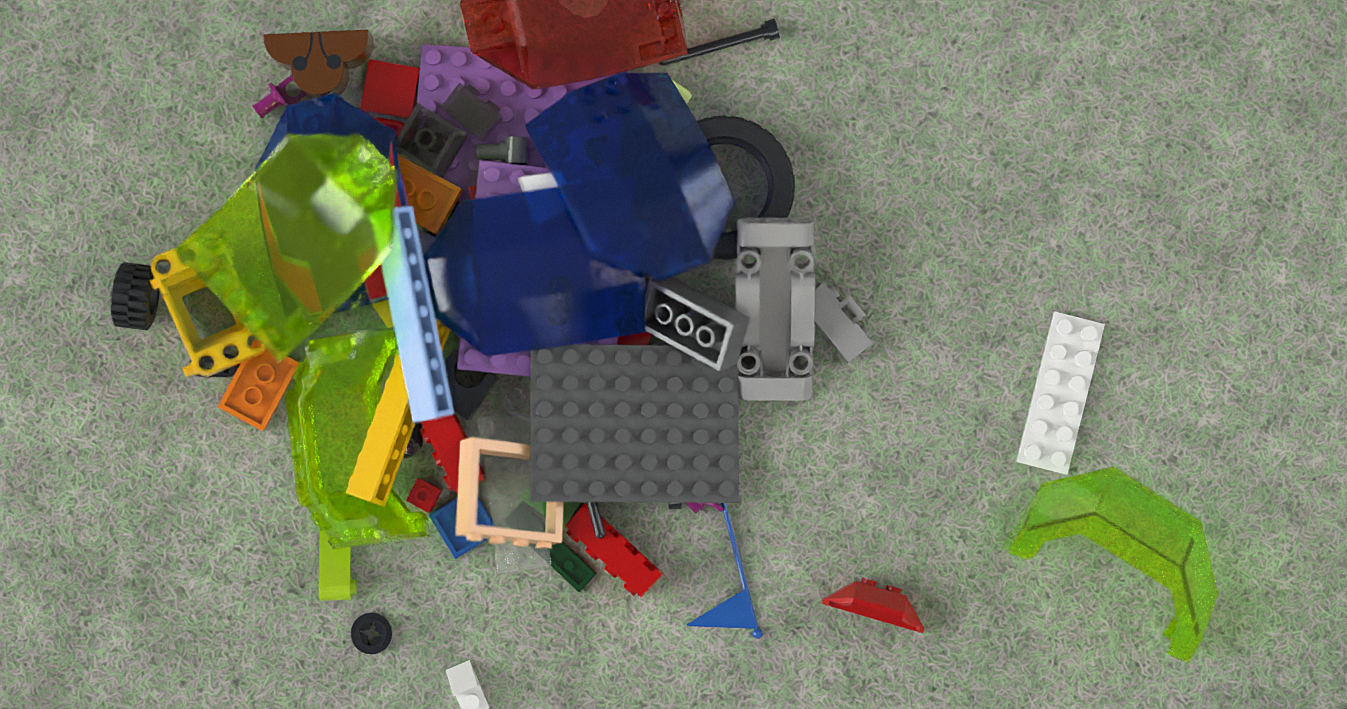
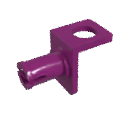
(277, 97)

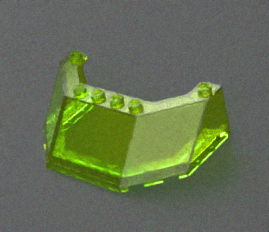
(327, 429)
(1138, 530)

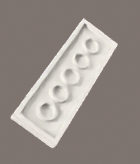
(1060, 393)

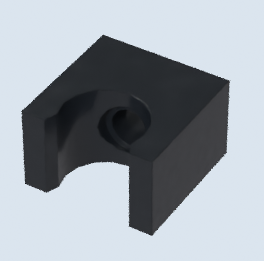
(464, 399)

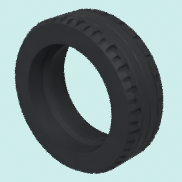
(771, 156)

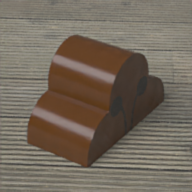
(320, 59)

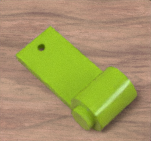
(335, 572)

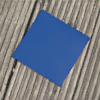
(446, 523)

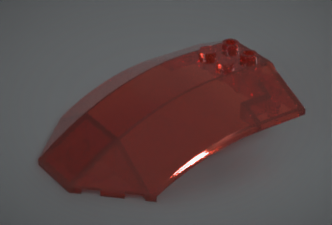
(573, 39)

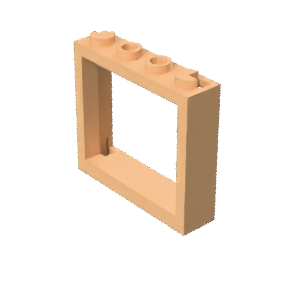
(467, 498)

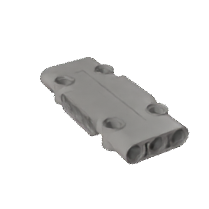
(780, 306)

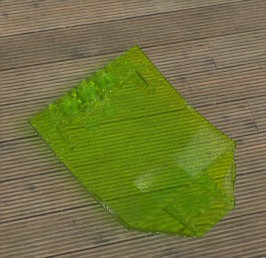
(297, 236)

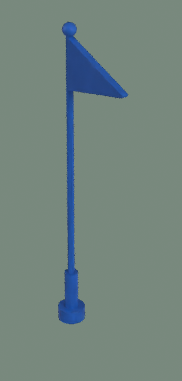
(738, 609)

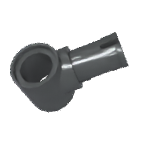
(512, 150)

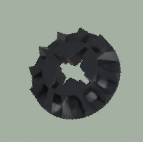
(364, 623)

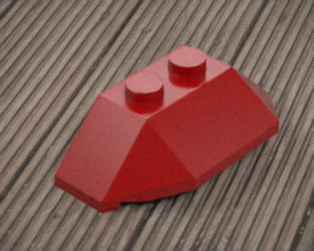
(876, 603)

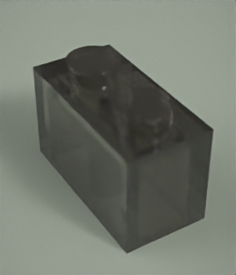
(471, 111)

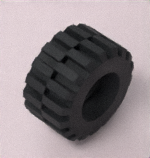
(133, 297)

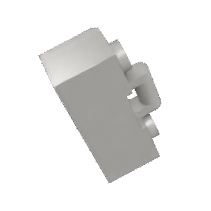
(834, 324)

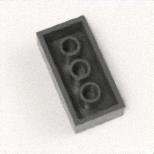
(694, 322)

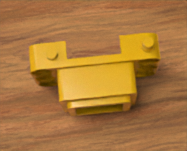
(182, 282)

